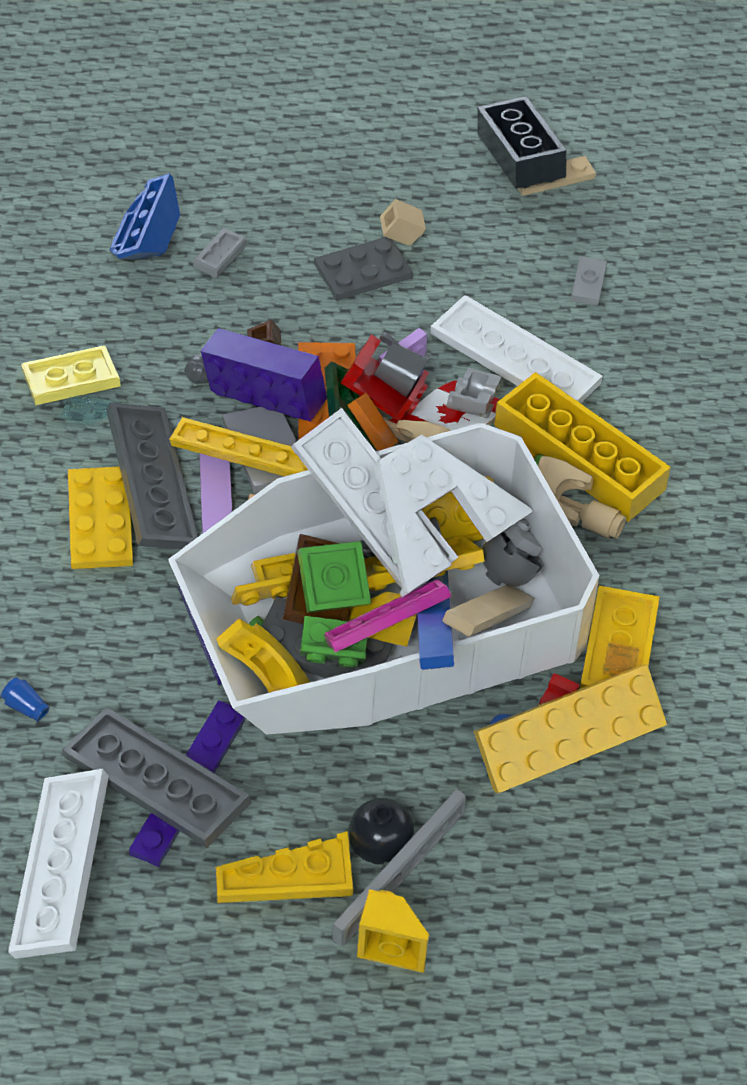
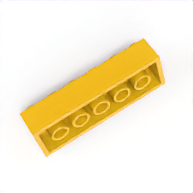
(566, 430)

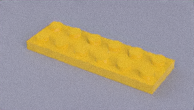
(570, 728)

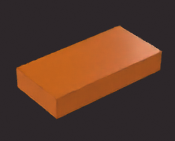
(372, 422)

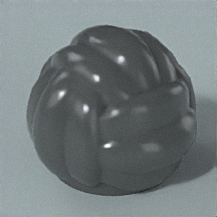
(195, 370)

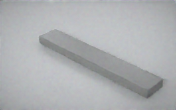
(402, 864)

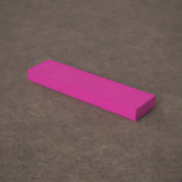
(386, 615)

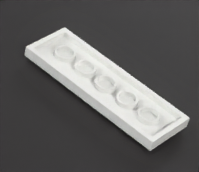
(511, 349)
(344, 468)
(59, 864)

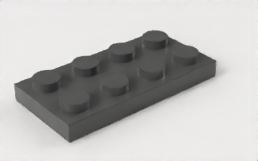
(290, 636)

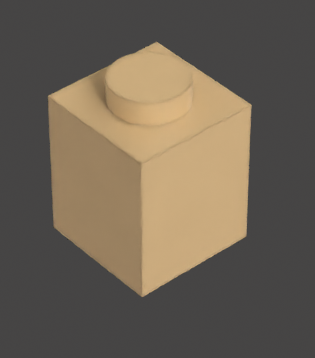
(402, 222)

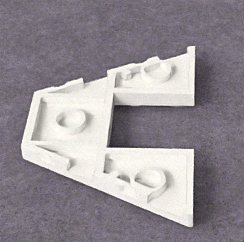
(419, 476)

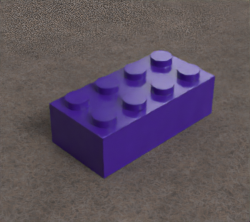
(264, 374)

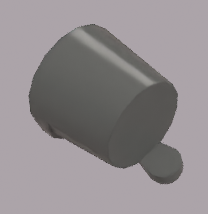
(400, 366)

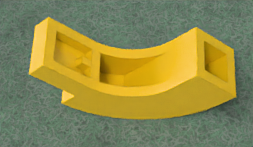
(262, 655)

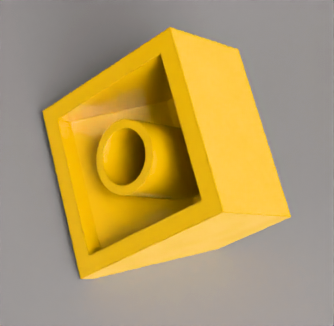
(391, 932)

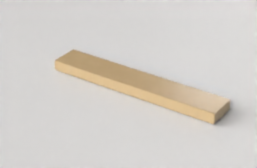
(488, 610)

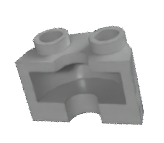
(474, 393)

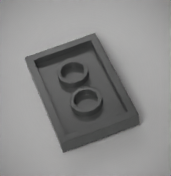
(363, 268)

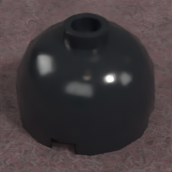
(380, 830)

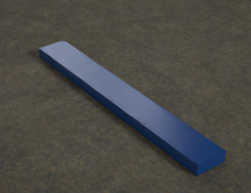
(434, 635)

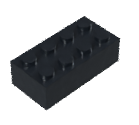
(521, 142)

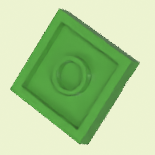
(333, 576)

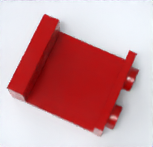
(362, 380)

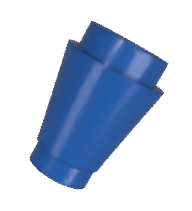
(24, 699)

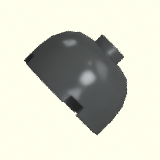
(508, 563)

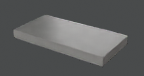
(265, 425)

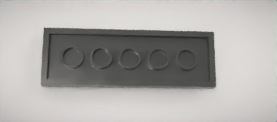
(151, 476)
(158, 777)

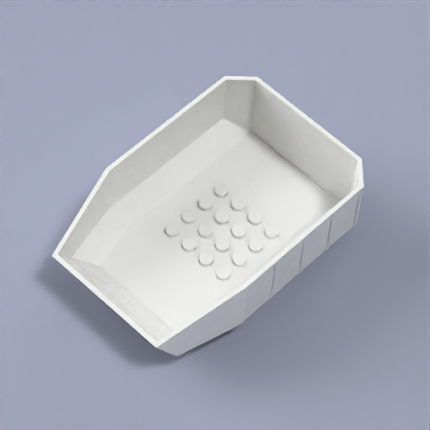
(524, 644)

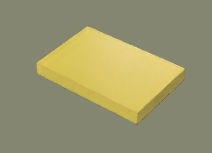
(70, 375)

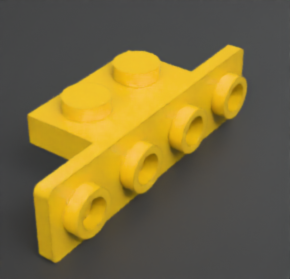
(271, 579)

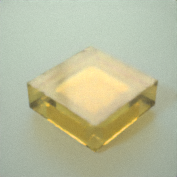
(619, 658)

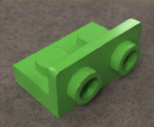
(317, 650)

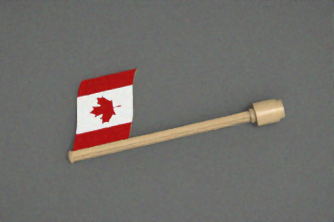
(433, 408)

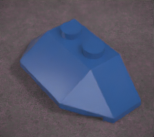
(148, 221)

